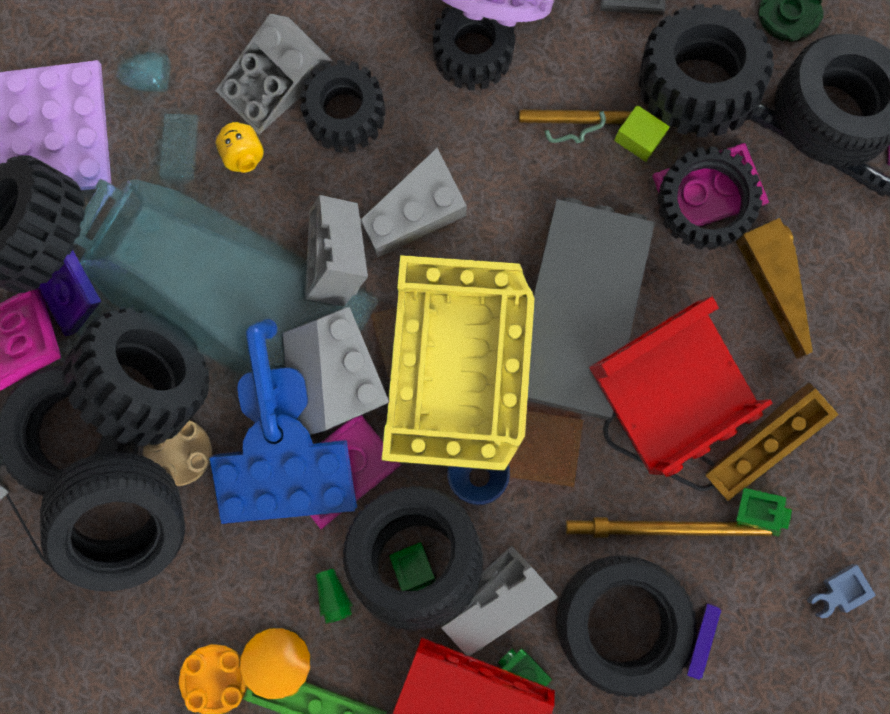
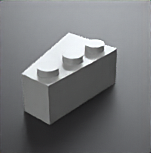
(415, 207)
(505, 597)

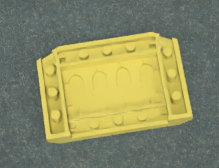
(459, 363)

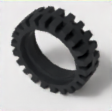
(726, 164)

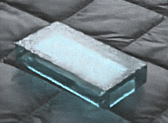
(179, 146)

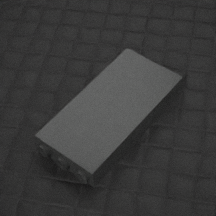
(584, 302)

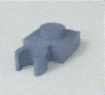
(845, 589)

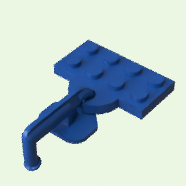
(272, 474)

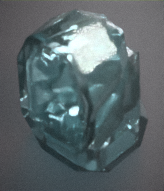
(145, 72)

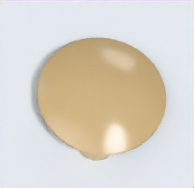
(184, 455)

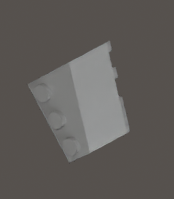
(335, 369)

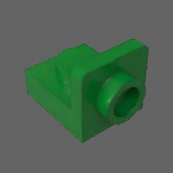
(764, 511)
(412, 568)
(524, 666)

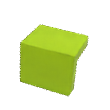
(641, 133)

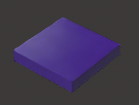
(70, 295)
(704, 641)

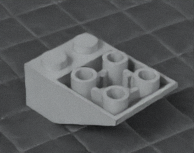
(271, 72)

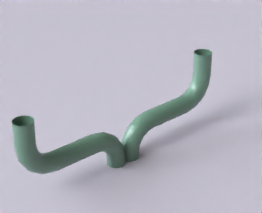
(582, 134)

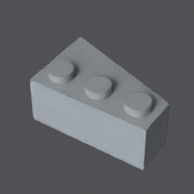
(334, 252)

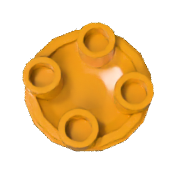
(275, 663)
(212, 680)

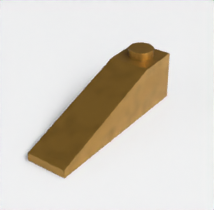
(775, 267)
(772, 440)

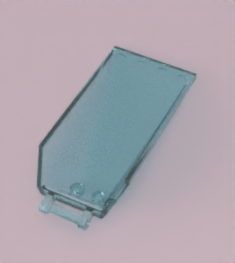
(199, 271)

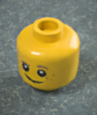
(239, 147)

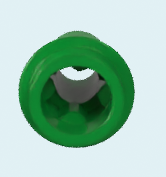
(332, 597)

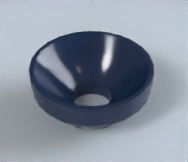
(462, 487)

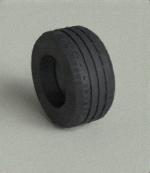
(818, 125)

